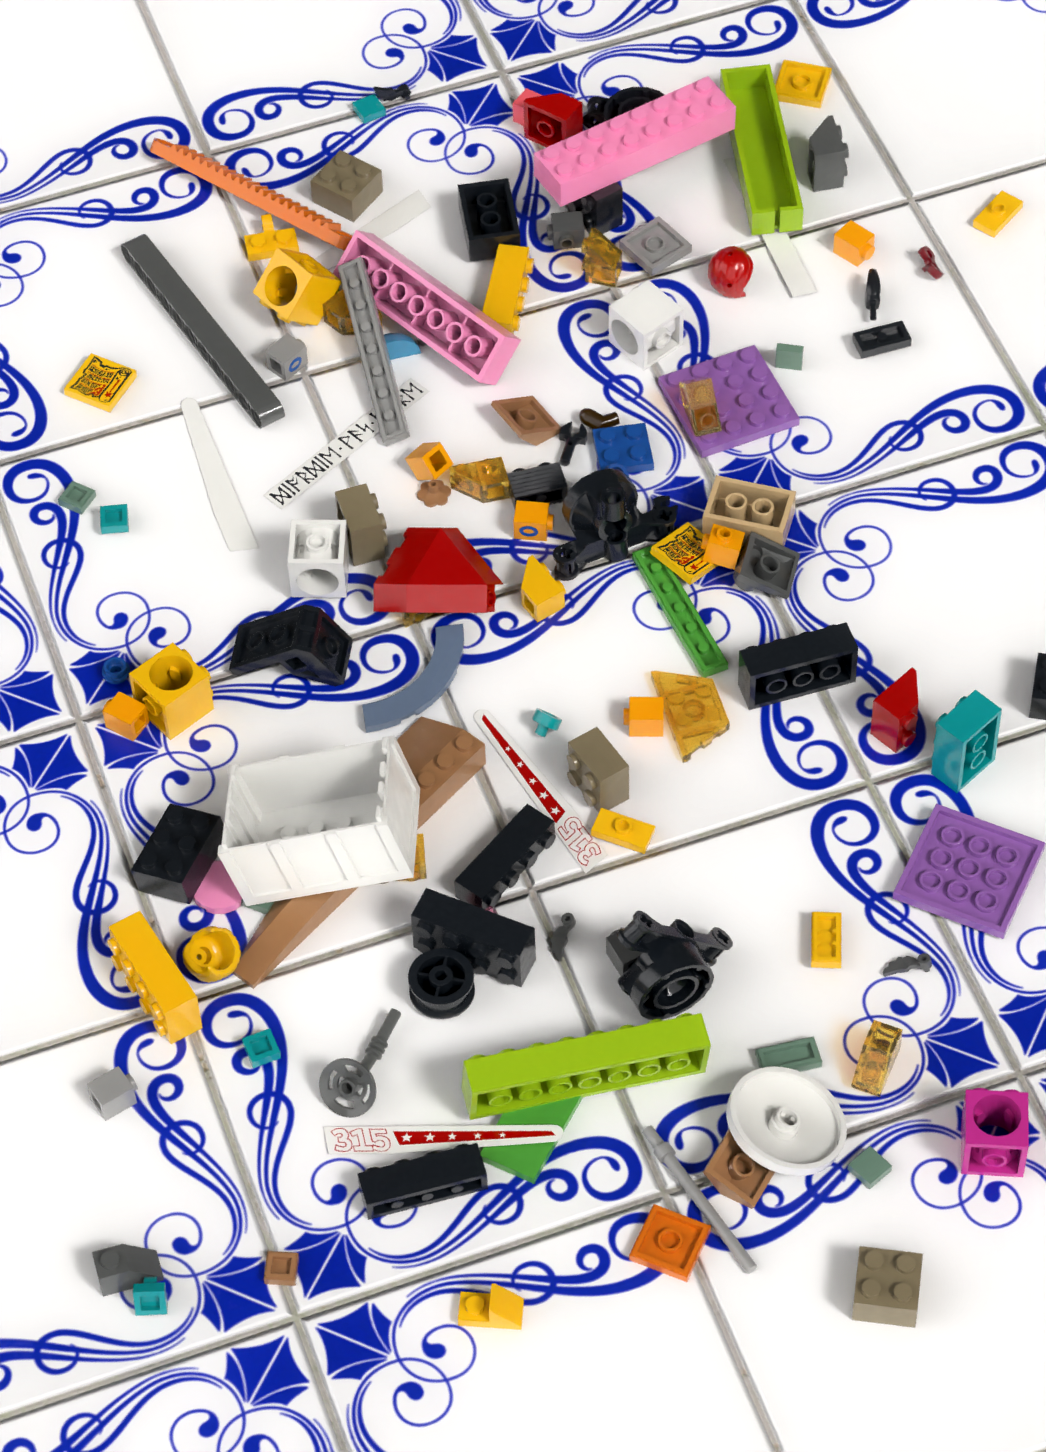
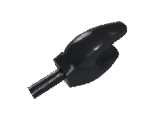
(872, 293)

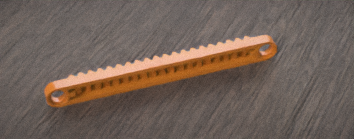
(252, 192)

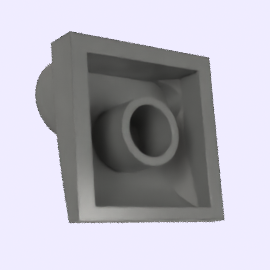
(765, 566)

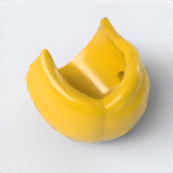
(216, 953)

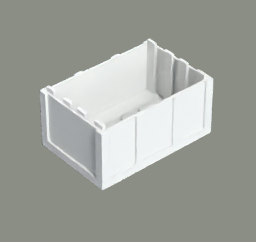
(320, 822)

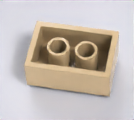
(750, 508)

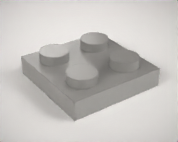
(655, 246)

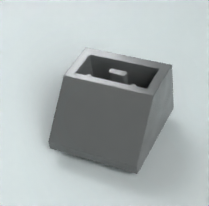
(827, 157)

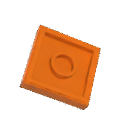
(670, 1243)

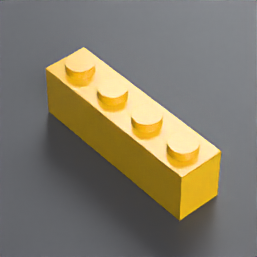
(507, 285)

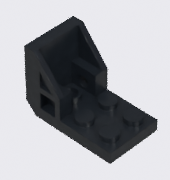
(299, 639)

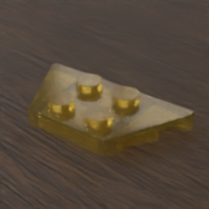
(691, 710)

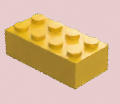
(154, 978)

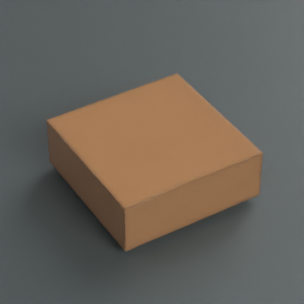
(281, 1268)

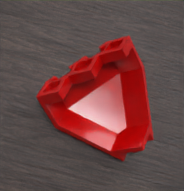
(435, 574)

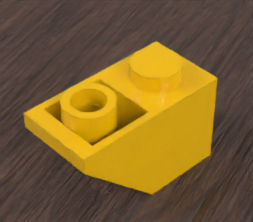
(540, 591)

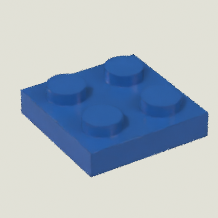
(624, 446)

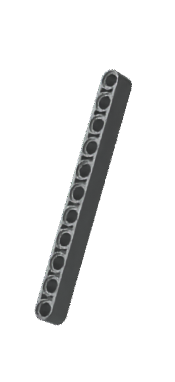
(203, 331)

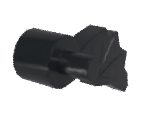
(391, 94)

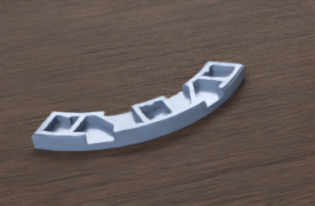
(426, 688)

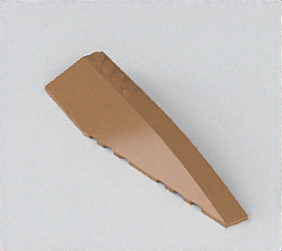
(442, 763)

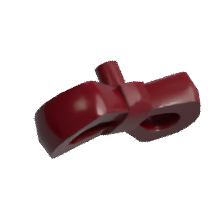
(929, 259)

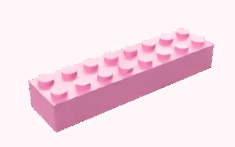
(634, 141)
(432, 310)

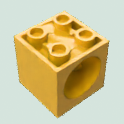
(313, 283)
(155, 683)

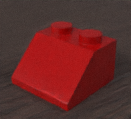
(552, 118)
(896, 712)

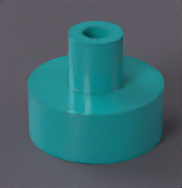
(546, 720)

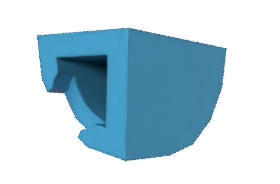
(401, 345)

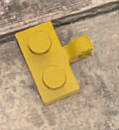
(264, 244)

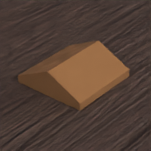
(527, 419)
(736, 1173)

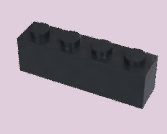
(505, 858)
(422, 1180)

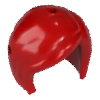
(730, 271)

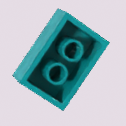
(965, 740)

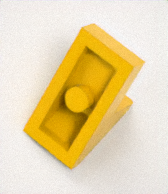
(491, 1310)

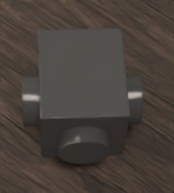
(566, 230)

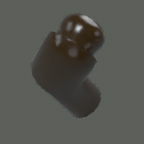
(595, 420)

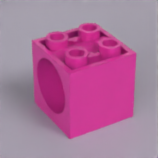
(988, 1153)

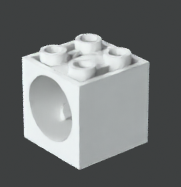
(646, 325)
(318, 558)

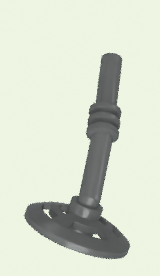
(360, 1078)

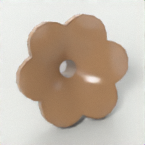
(434, 493)

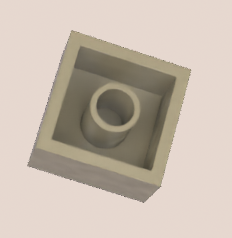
(346, 186)
(364, 524)
(598, 770)
(887, 1286)

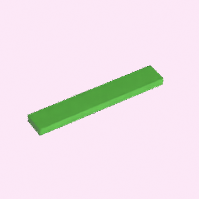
(681, 613)

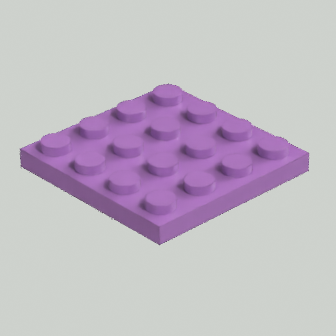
(746, 400)
(969, 871)

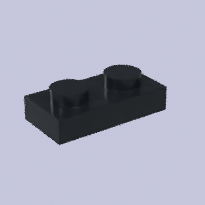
(881, 339)

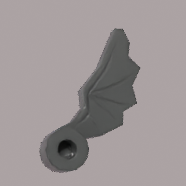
(559, 937)
(904, 964)

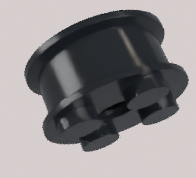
(441, 983)

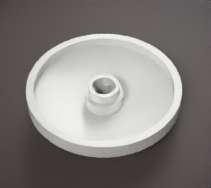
(786, 1121)

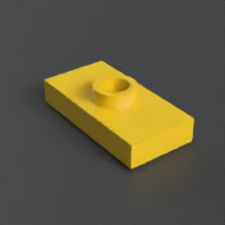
(997, 213)
(622, 830)
(826, 940)

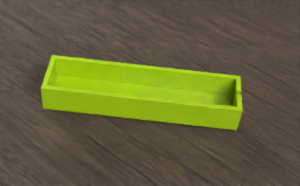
(762, 151)

